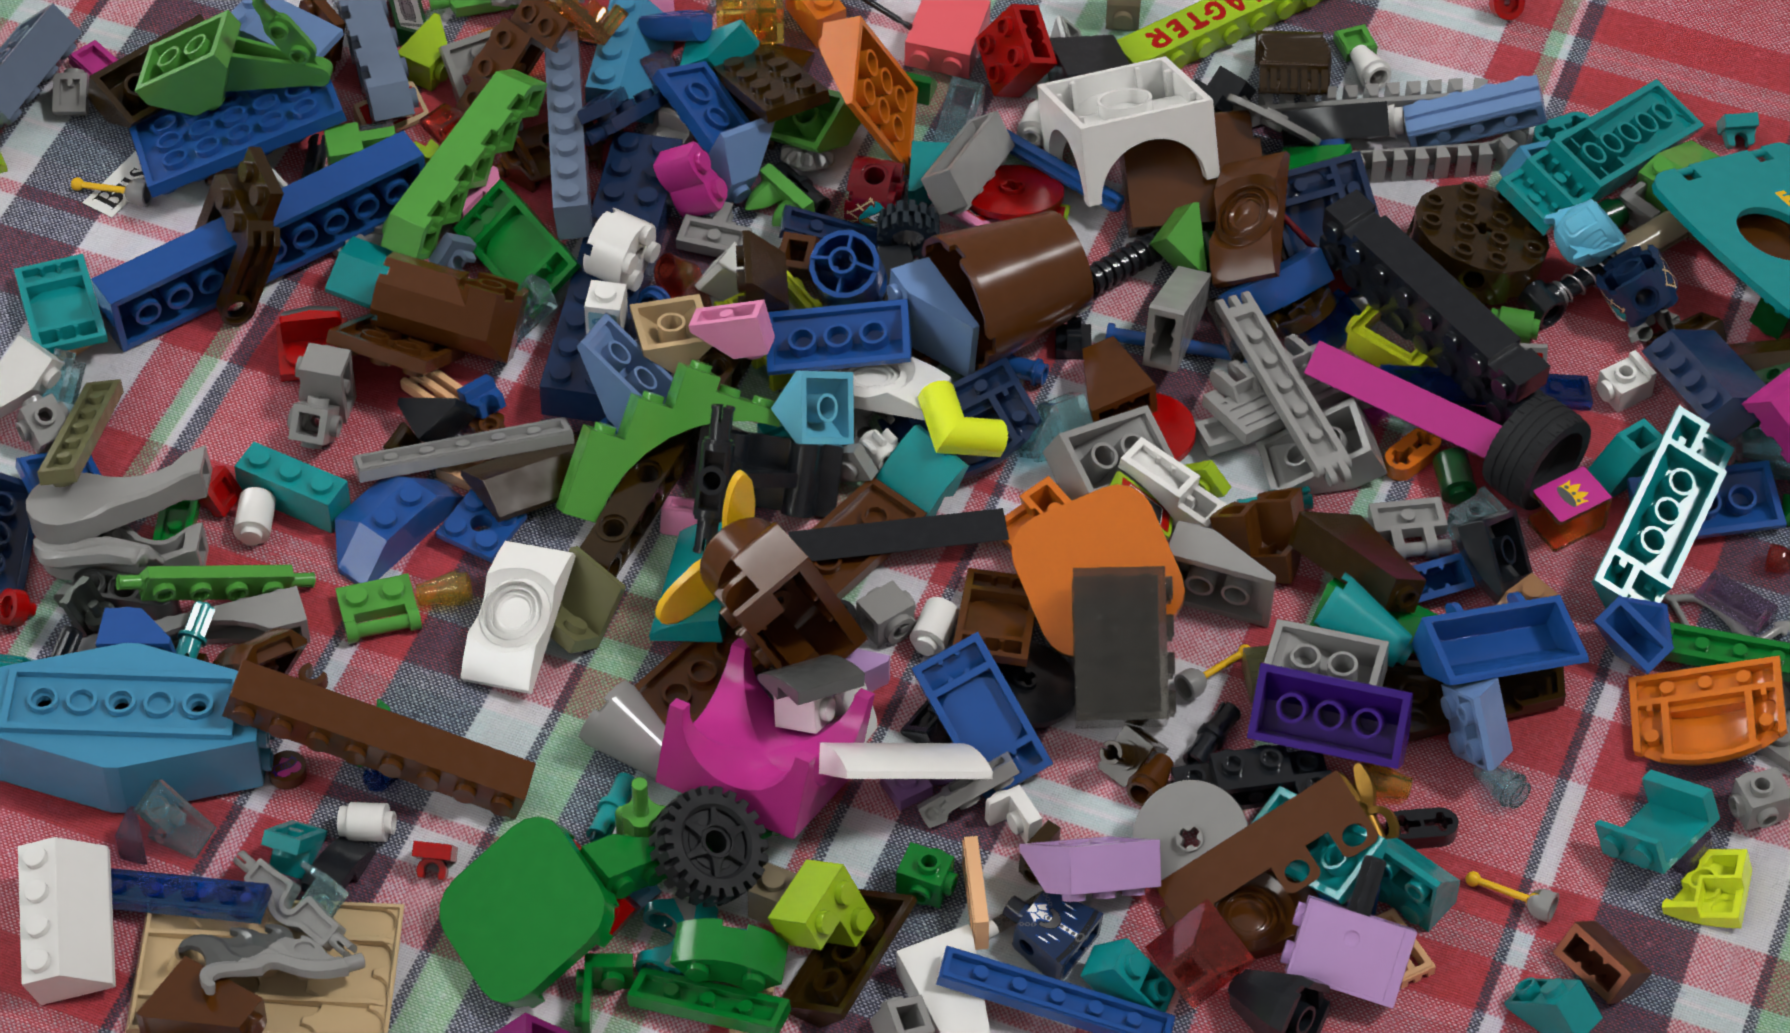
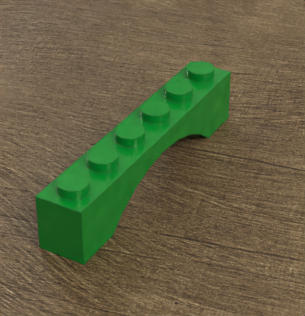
(626, 864)

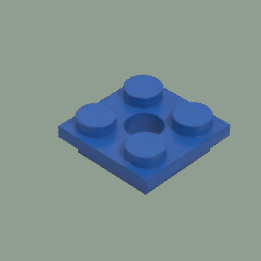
(470, 514)

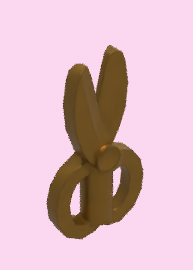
(1367, 798)

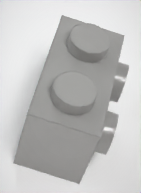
(328, 374)

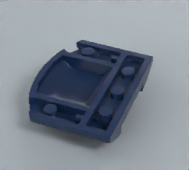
(1315, 188)
(989, 394)

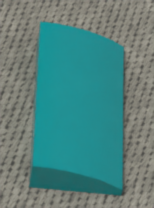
(704, 625)

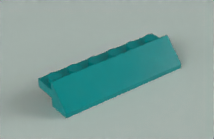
(1664, 512)

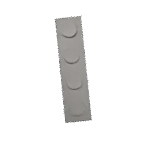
(968, 163)

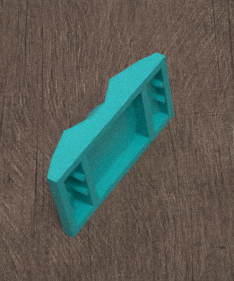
(60, 304)

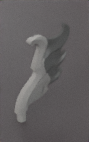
(256, 953)

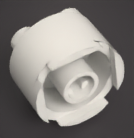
(621, 249)

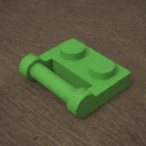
(375, 601)

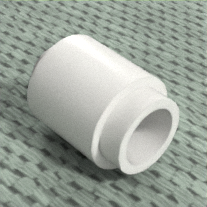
(1030, 124)
(366, 821)

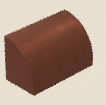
(1601, 961)

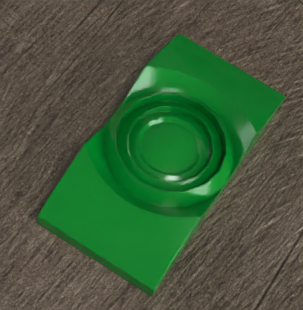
(515, 241)

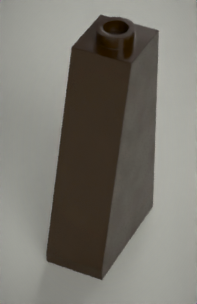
(1353, 546)

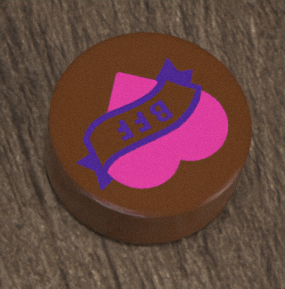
(288, 770)

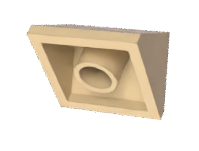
(665, 331)

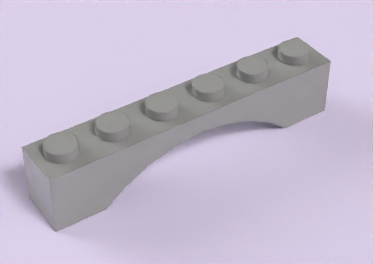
(239, 619)

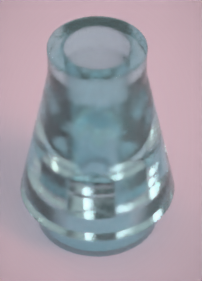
(1505, 785)

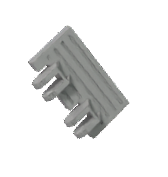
(1243, 403)

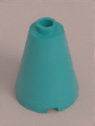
(1358, 613)

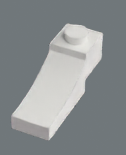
(1170, 483)

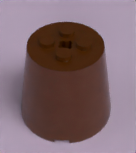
(1015, 278)

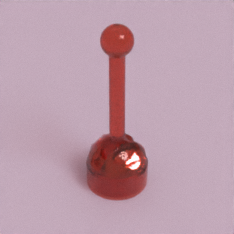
(1777, 559)

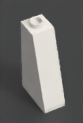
(918, 972)

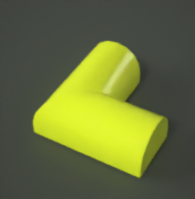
(954, 432)

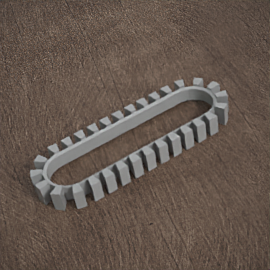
(1419, 157)

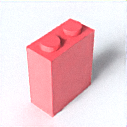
(946, 35)

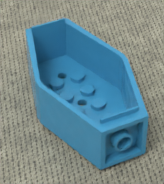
(75, 745)

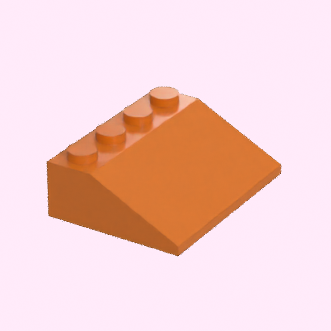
(872, 84)

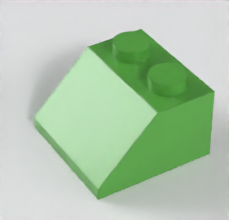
(818, 128)

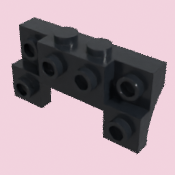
(1256, 772)

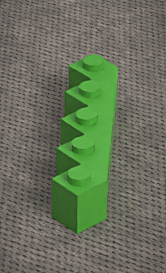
(462, 163)

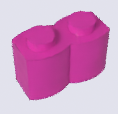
(690, 180)

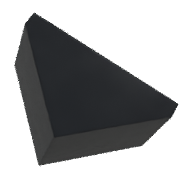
(436, 417)

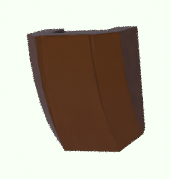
(273, 649)

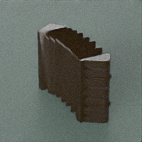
(1292, 62)

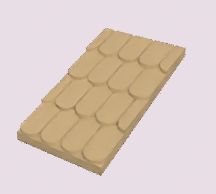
(291, 1002)

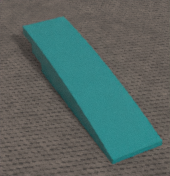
(1599, 154)

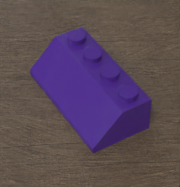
(1331, 715)

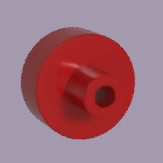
(1507, 8)
(15, 607)

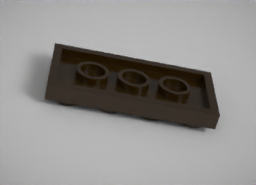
(771, 84)

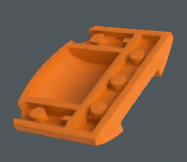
(1708, 712)

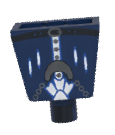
(1053, 932)

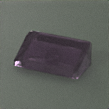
(1737, 602)

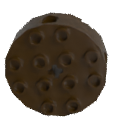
(1479, 240)

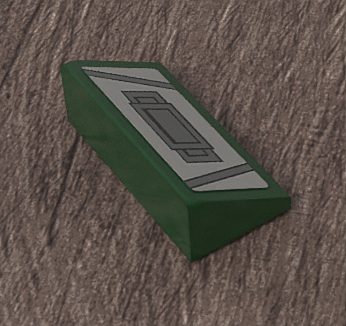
(406, 17)

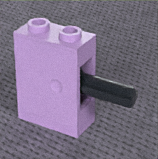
(1350, 945)

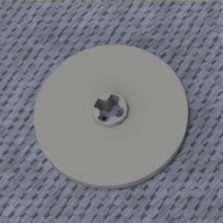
(1274, 119)
(1187, 807)

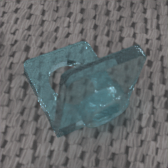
(325, 890)

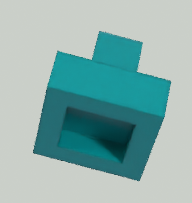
(1738, 124)

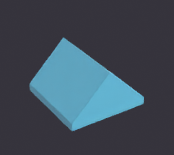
(818, 408)

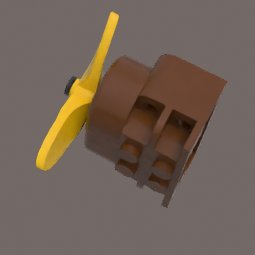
(763, 589)

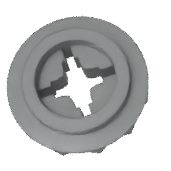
(805, 159)

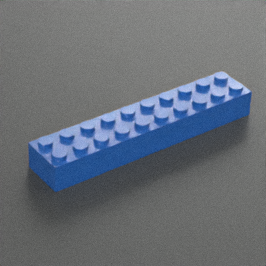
(313, 219)

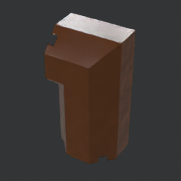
(449, 307)

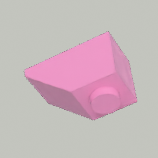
(735, 328)

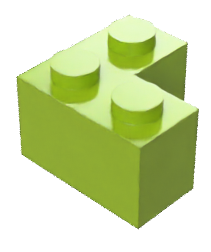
(821, 908)

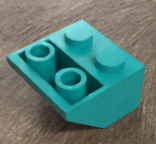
(1416, 885)

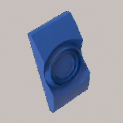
(980, 707)

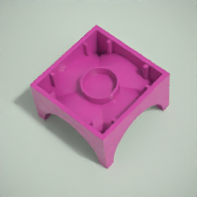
(745, 753)

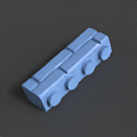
(1476, 113)

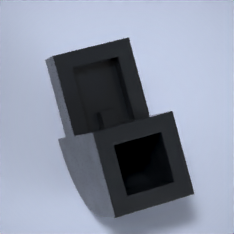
(1223, 84)

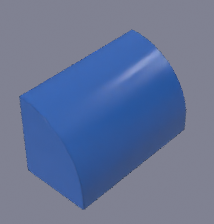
(1444, 577)

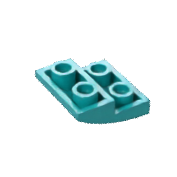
(921, 473)

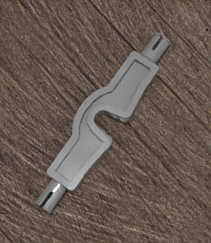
(306, 916)

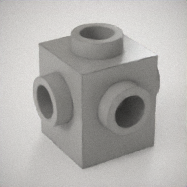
(41, 421)
(303, 426)
(1760, 798)

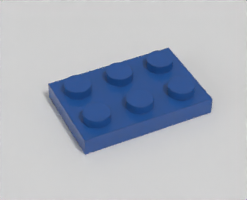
(700, 101)

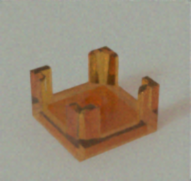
(588, 19)

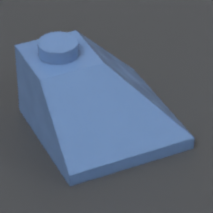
(739, 156)

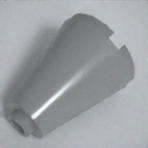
(626, 729)

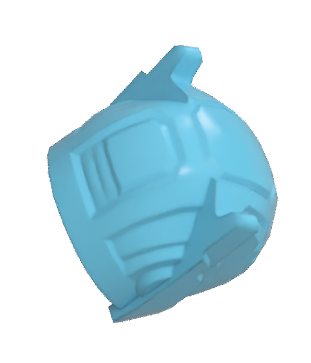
(1585, 233)

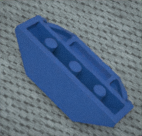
(389, 524)

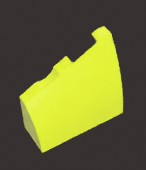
(1714, 891)

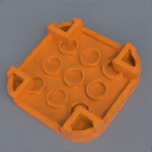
(1093, 531)

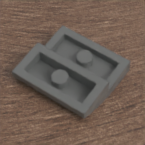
(813, 679)

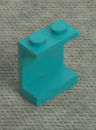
(1665, 827)

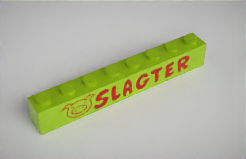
(1206, 28)

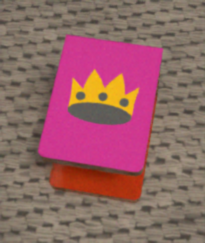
(1572, 509)

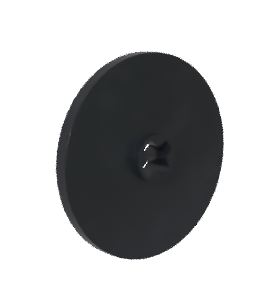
(1043, 686)

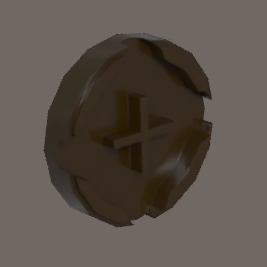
(1303, 313)

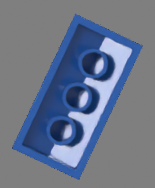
(840, 337)
(1743, 502)

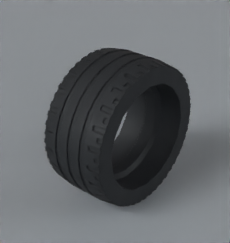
(1535, 448)

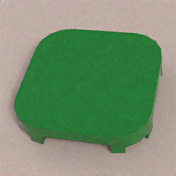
(526, 912)

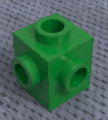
(926, 875)

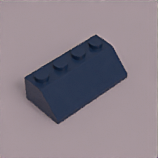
(1706, 378)

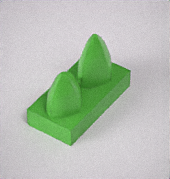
(777, 189)

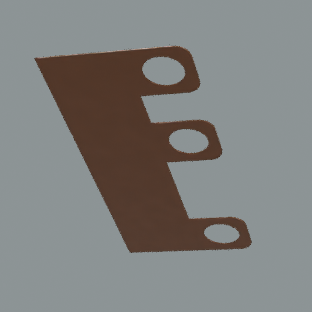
(1268, 844)

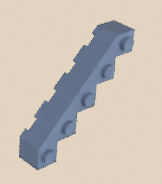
(377, 59)

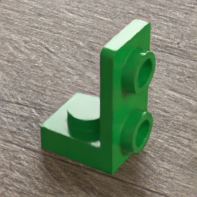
(600, 971)

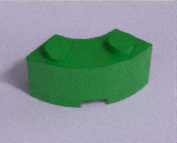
(729, 954)

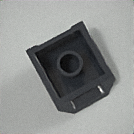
(1494, 551)

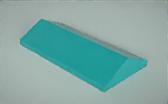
(357, 271)
(1337, 871)

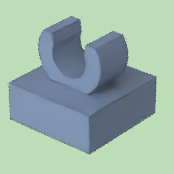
(454, 251)

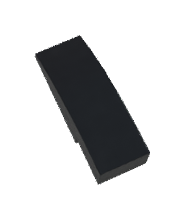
(1340, 121)

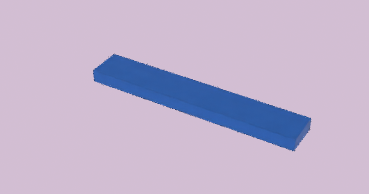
(1047, 996)

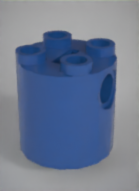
(847, 269)

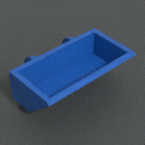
(1497, 640)

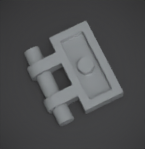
(1412, 519)

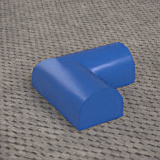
(677, 26)

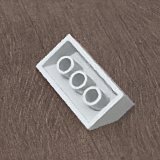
(65, 919)

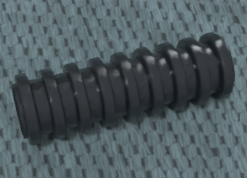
(1124, 262)

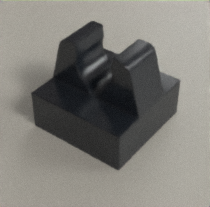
(1072, 338)

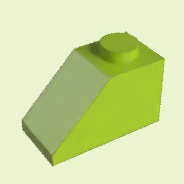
(423, 55)

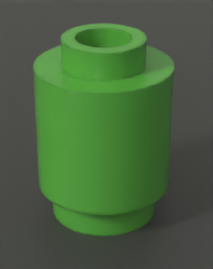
(1519, 321)

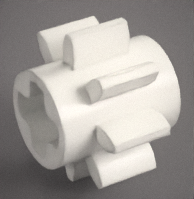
(879, 445)

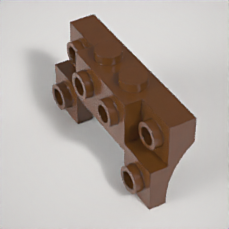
(516, 45)

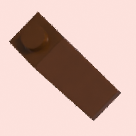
(1115, 381)
(184, 1007)

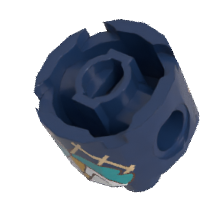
(1638, 284)

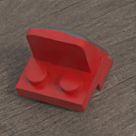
(298, 329)

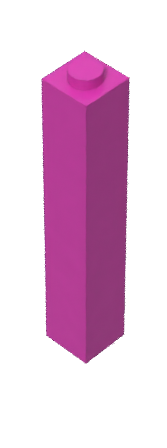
(1402, 399)

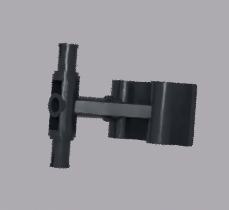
(784, 474)

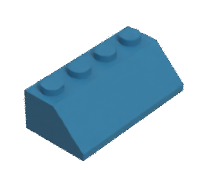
(619, 59)

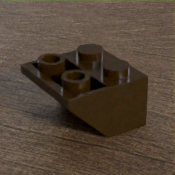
(762, 272)

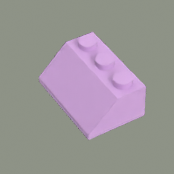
(1095, 866)

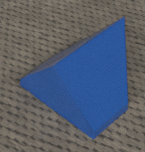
(1637, 631)

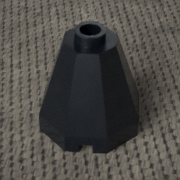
(1279, 1001)

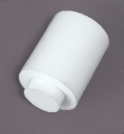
(254, 516)
(934, 626)

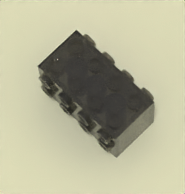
(1122, 647)

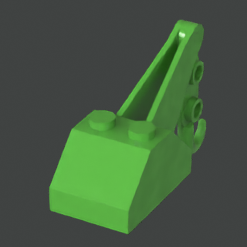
(208, 59)

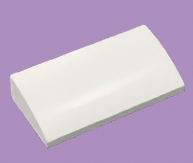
(903, 761)

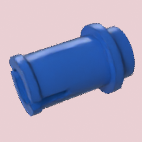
(1029, 370)

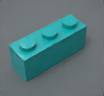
(297, 486)

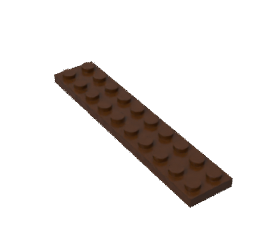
(697, 667)

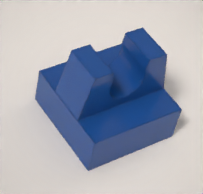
(482, 396)

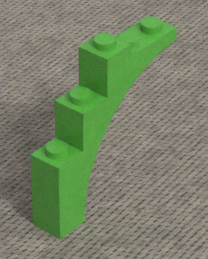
(605, 457)

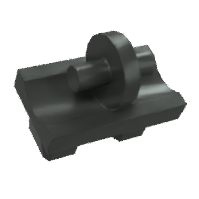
(83, 605)

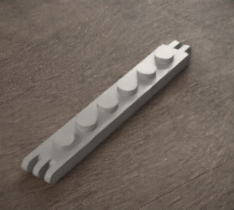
(1285, 388)

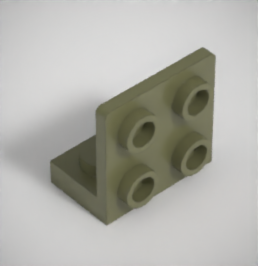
(586, 605)

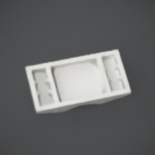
(893, 386)
(516, 616)

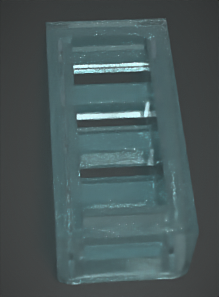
(538, 305)

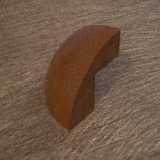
(1264, 529)

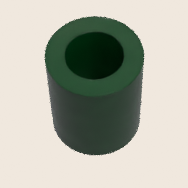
(1454, 475)

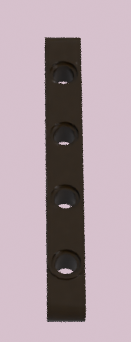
(638, 502)

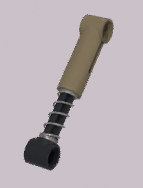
(1551, 298)

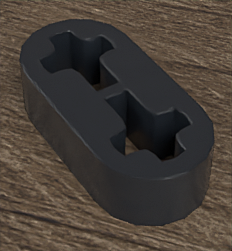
(1422, 827)

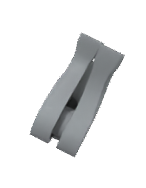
(89, 519)

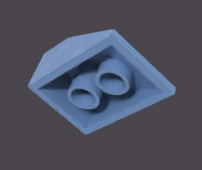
(319, 31)
(938, 318)
(619, 368)

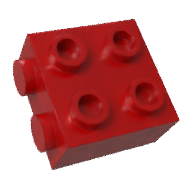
(1016, 50)

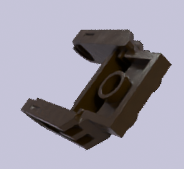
(248, 207)

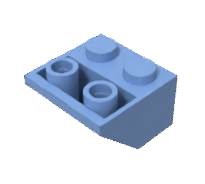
(1477, 722)

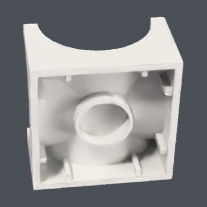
(1122, 107)

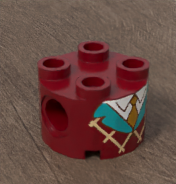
(871, 187)

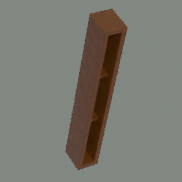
(379, 739)

